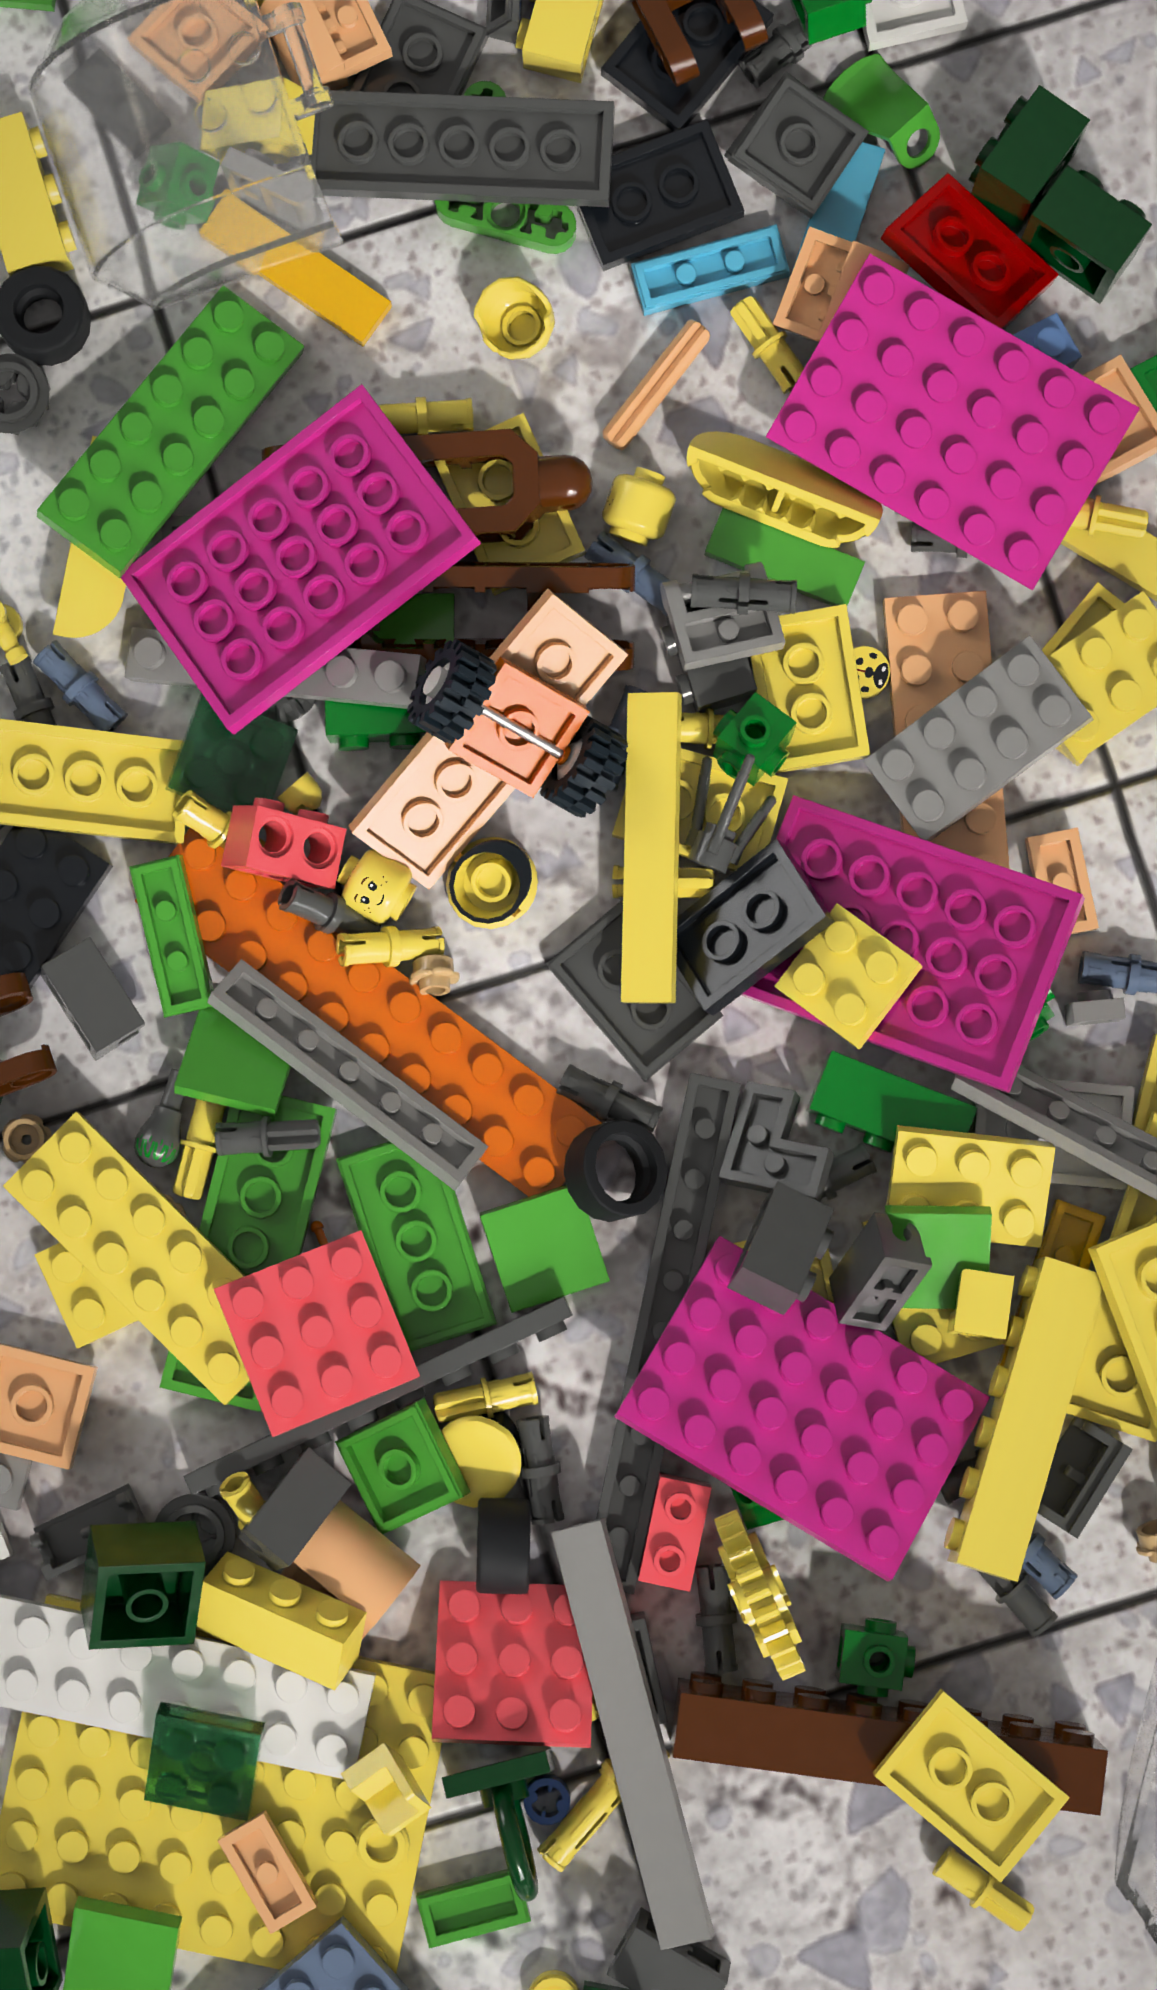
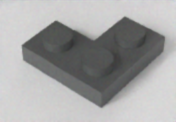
(760, 1146)

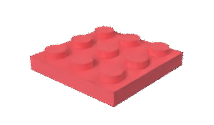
(316, 1333)
(509, 1669)

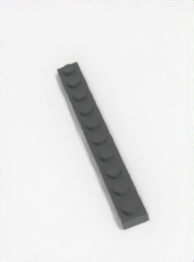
(674, 1263)

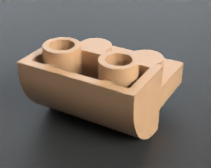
(341, 38)
(821, 282)
(353, 1564)

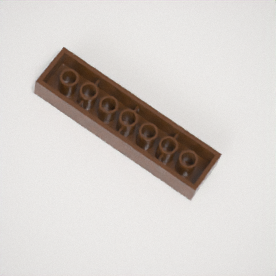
(852, 1736)

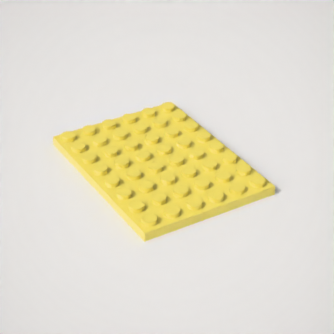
(84, 1830)

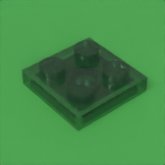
(229, 766)
(204, 1761)

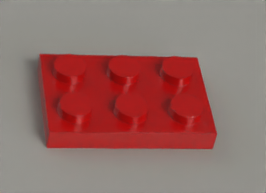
(969, 253)

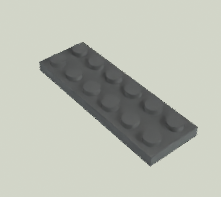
(465, 148)

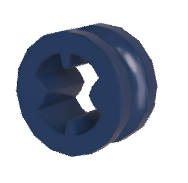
(562, 1801)

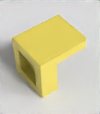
(982, 1305)
(387, 1789)

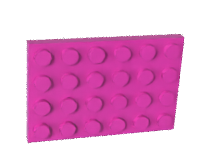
(952, 422)
(298, 559)
(974, 926)
(804, 1414)

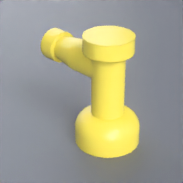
(10, 631)

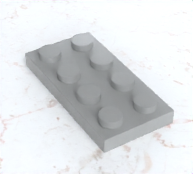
(978, 739)

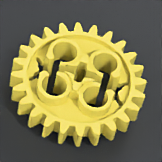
(759, 1595)

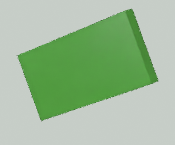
(417, 1245)

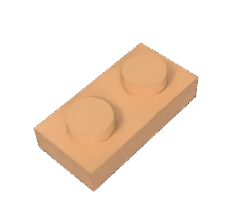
(1060, 861)
(268, 1871)

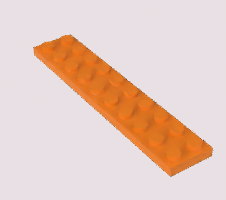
(389, 1021)

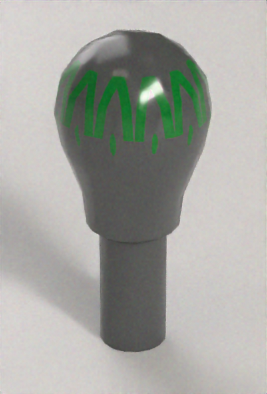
(160, 1136)

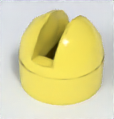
(302, 794)

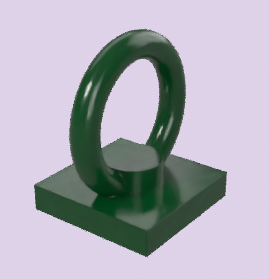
(502, 1787)

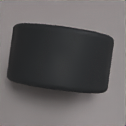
(33, 285)
(503, 1545)

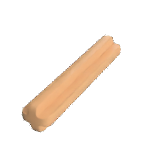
(656, 384)

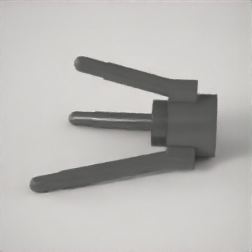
(715, 844)

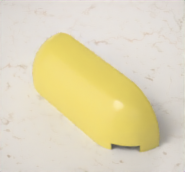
(780, 490)
(87, 596)

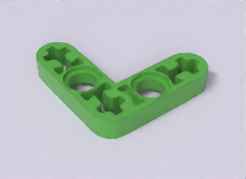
(544, 214)

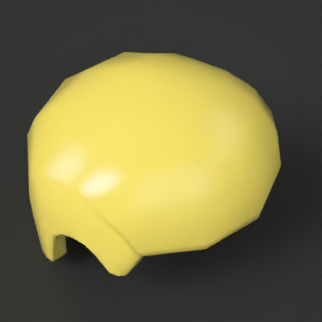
(514, 318)

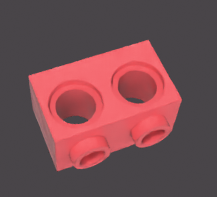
(283, 852)
(674, 1532)

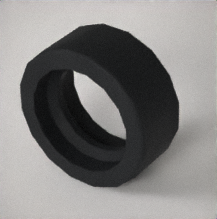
(647, 1161)

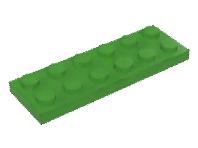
(170, 431)
(259, 1215)

